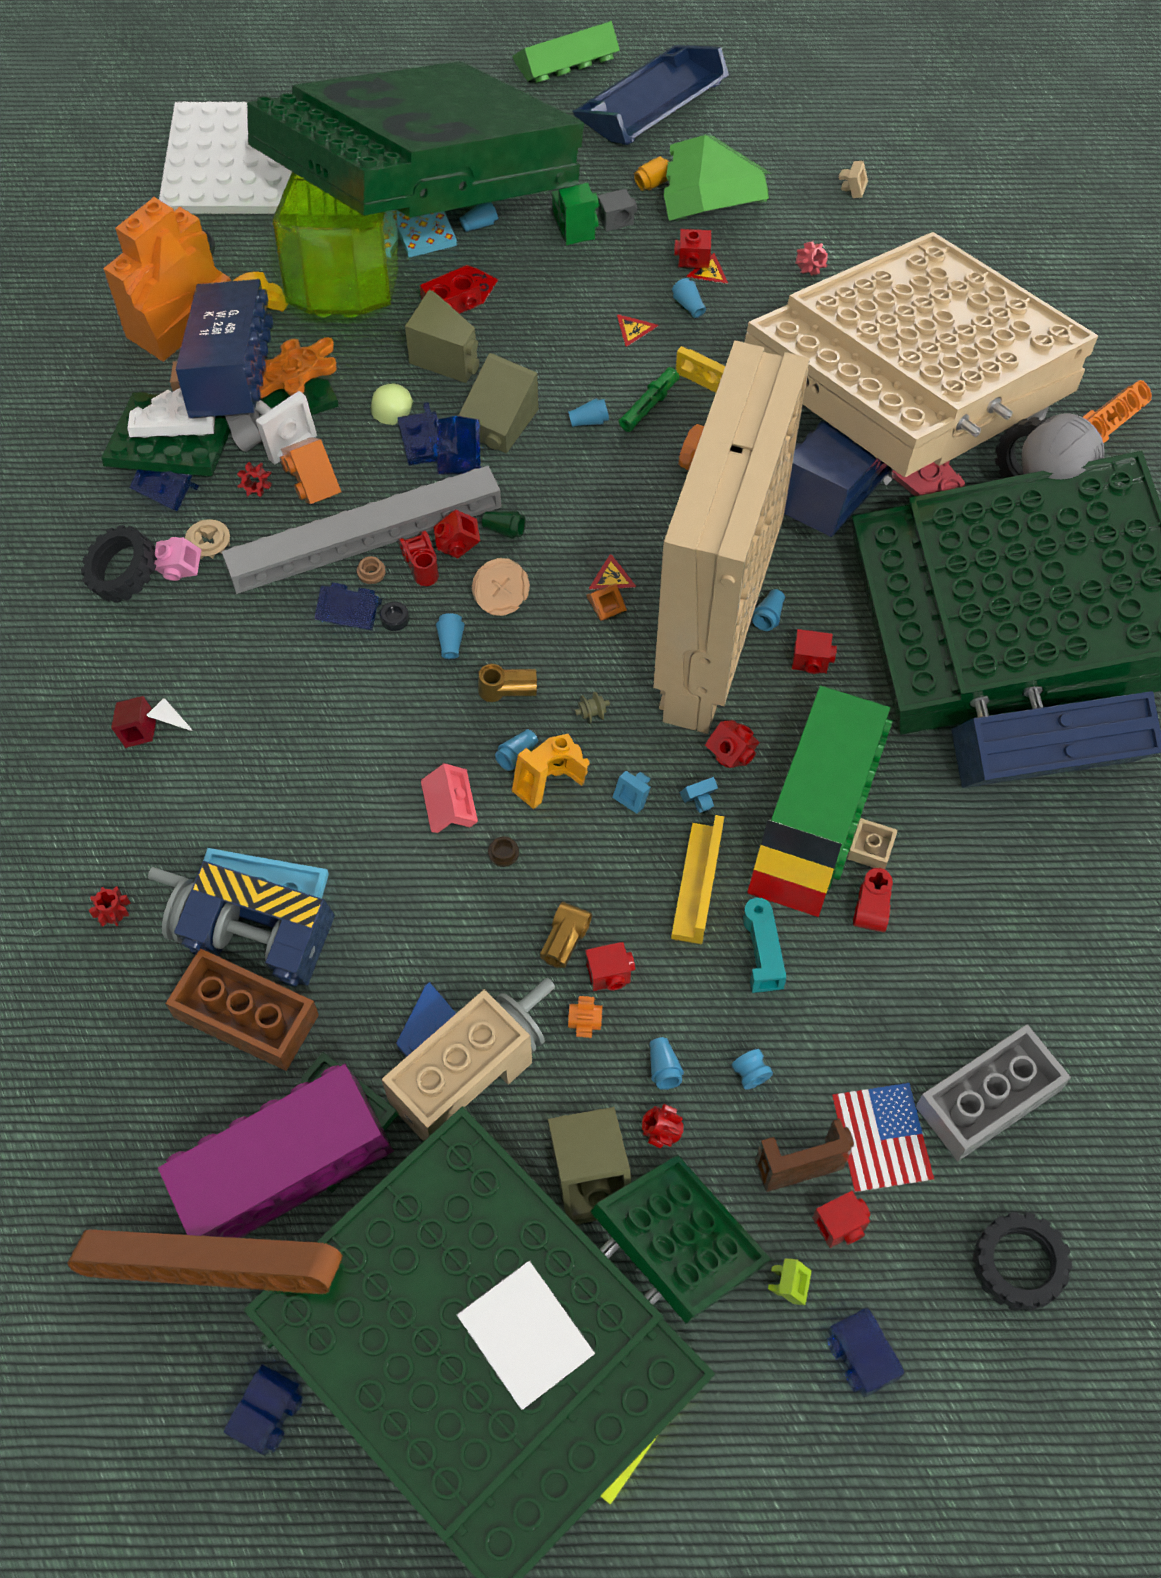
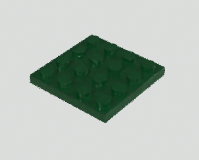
(164, 453)
(680, 1237)

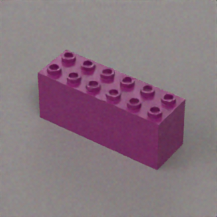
(276, 1157)

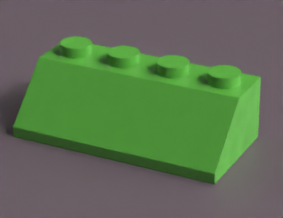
(566, 52)

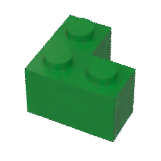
(575, 213)

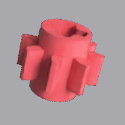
(811, 258)

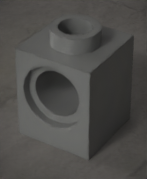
(616, 209)

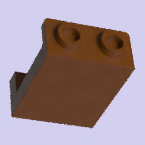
(806, 1164)

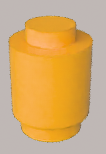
(651, 174)

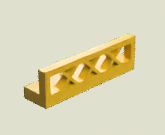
(699, 368)
(697, 882)

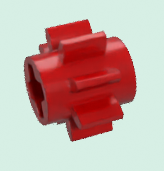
(256, 471)
(112, 914)
(662, 1126)

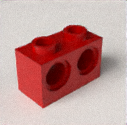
(456, 289)

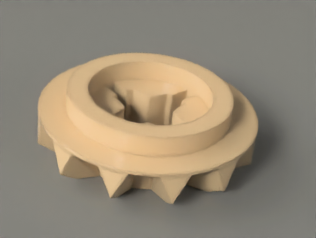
(209, 529)

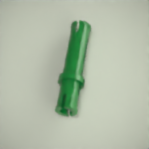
(663, 383)

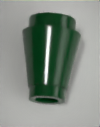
(505, 523)

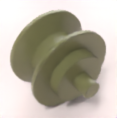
(592, 707)

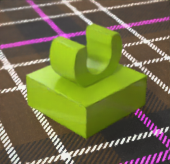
(793, 1282)

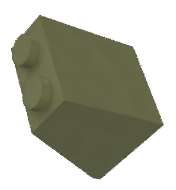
(441, 339)
(503, 401)
(588, 1160)

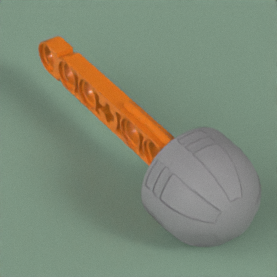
(1071, 441)

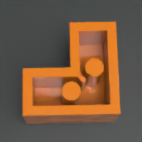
(312, 470)

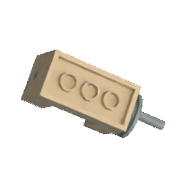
(465, 1058)

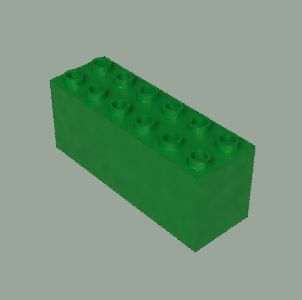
(834, 769)

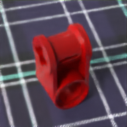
(420, 558)
(873, 904)

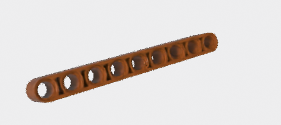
(207, 1261)

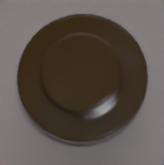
(503, 851)

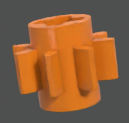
(585, 1016)

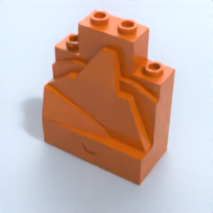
(159, 274)

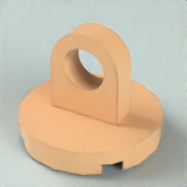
(500, 586)

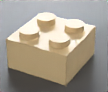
(872, 844)

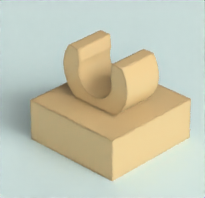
(856, 179)

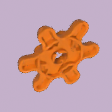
(297, 366)

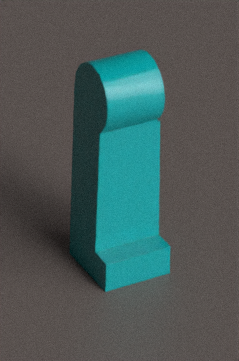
(770, 970)

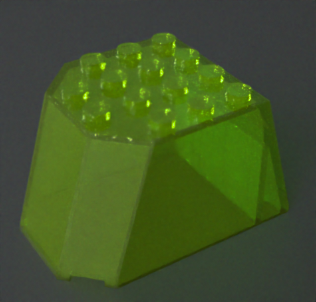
(332, 254)

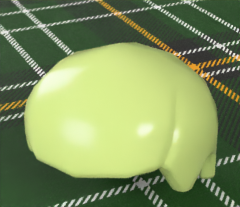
(390, 403)

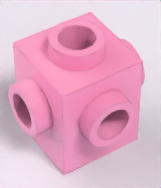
(177, 558)

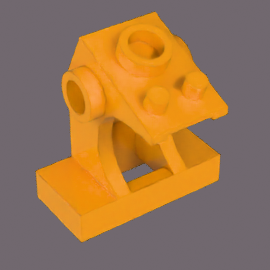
(535, 766)

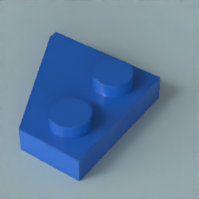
(426, 1018)

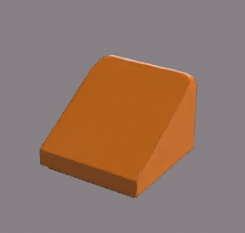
(607, 601)

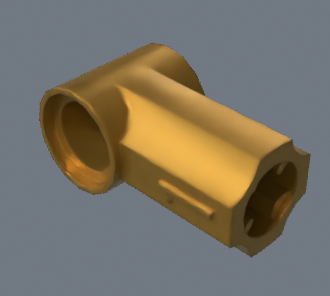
(507, 682)
(567, 928)

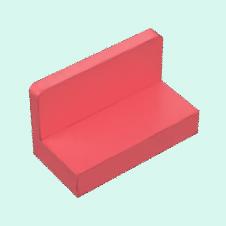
(448, 798)

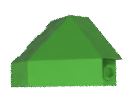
(710, 177)

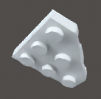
(167, 418)

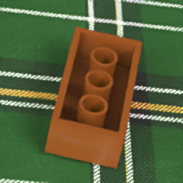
(242, 1009)

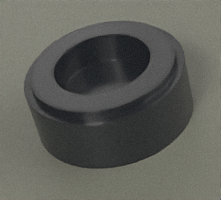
(394, 616)

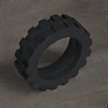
(1006, 448)
(103, 551)
(1048, 1239)

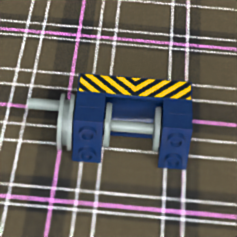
(208, 910)

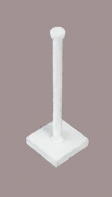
(284, 424)

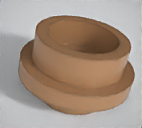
(371, 564)

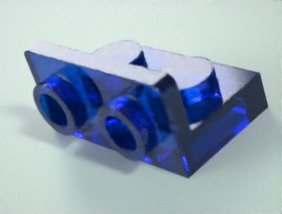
(419, 436)
(458, 445)
(163, 487)
(347, 607)

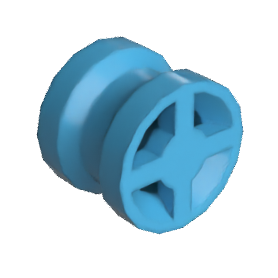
(752, 1069)

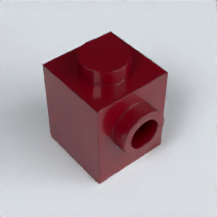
(132, 723)

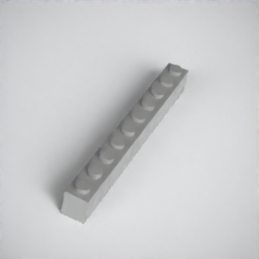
(359, 529)

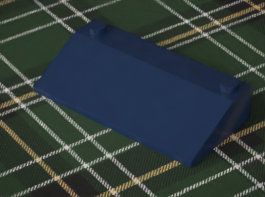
(653, 92)

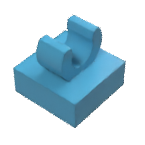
(632, 790)
(700, 794)

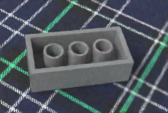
(992, 1092)

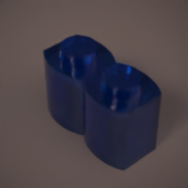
(865, 1353)
(263, 1411)

